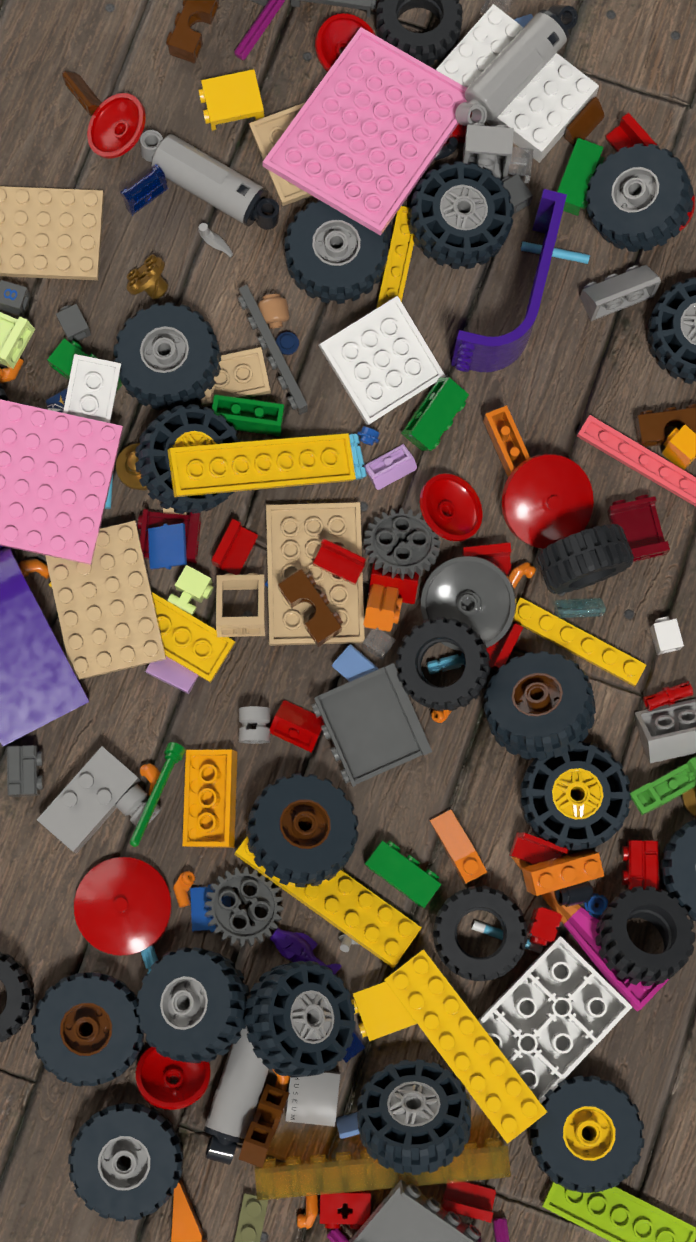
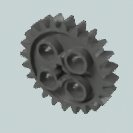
(417, 556)
(223, 916)

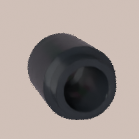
(574, 894)

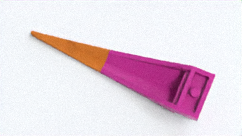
(583, 929)

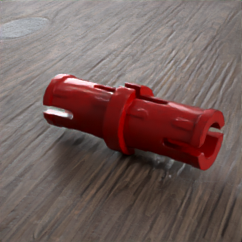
(668, 696)

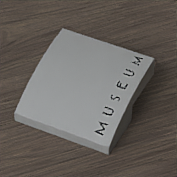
(314, 1099)

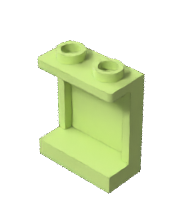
(13, 338)

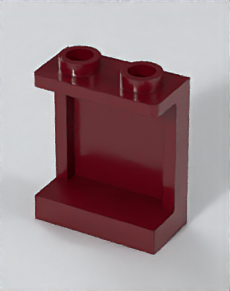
(156, 519)
(640, 526)

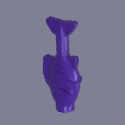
(298, 947)

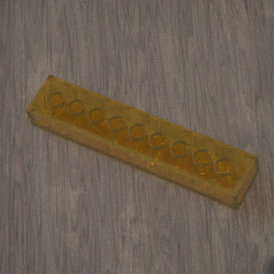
(363, 1173)

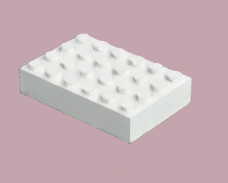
(544, 105)
(553, 1017)

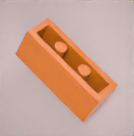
(506, 438)
(562, 872)

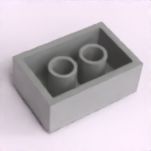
(489, 148)

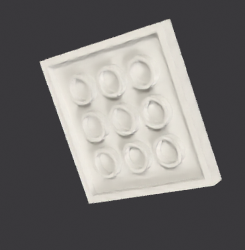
(381, 360)

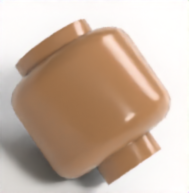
(274, 310)

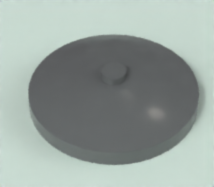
(474, 594)

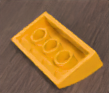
(210, 798)

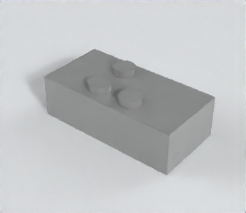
(88, 800)

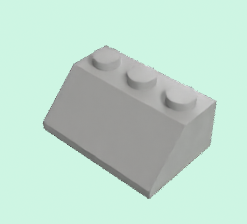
(619, 291)
(668, 730)

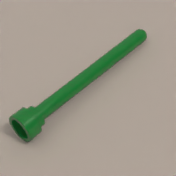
(173, 754)

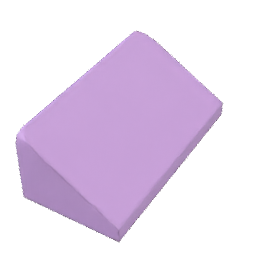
(390, 467)
(173, 674)

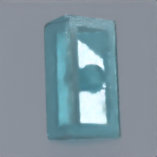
(579, 608)

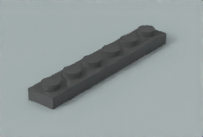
(275, 357)

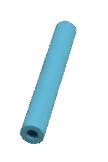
(558, 253)

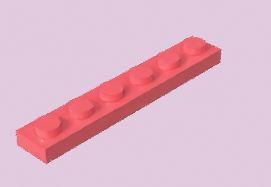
(639, 459)

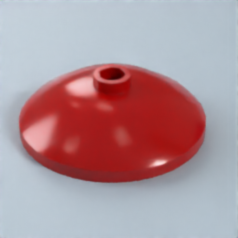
(335, 36)
(116, 125)
(457, 501)
(156, 1072)

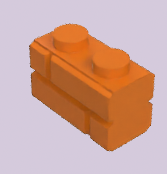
(382, 608)

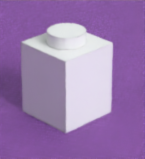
(666, 635)

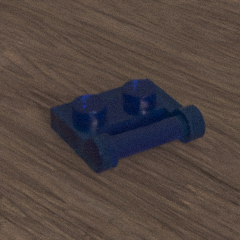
(144, 190)

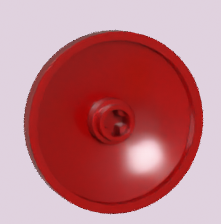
(547, 500)
(122, 906)

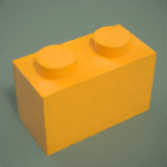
(680, 447)

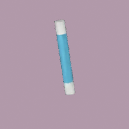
(498, 933)

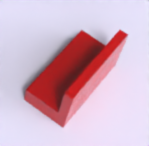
(628, 134)
(234, 548)
(496, 553)
(339, 562)
(406, 587)
(502, 649)
(297, 726)
(534, 849)
(469, 1200)

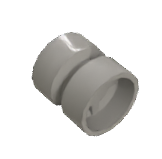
(257, 717)
(134, 803)

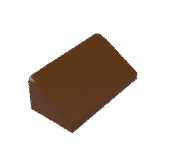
(81, 91)
(584, 122)

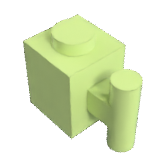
(192, 586)

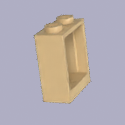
(240, 625)

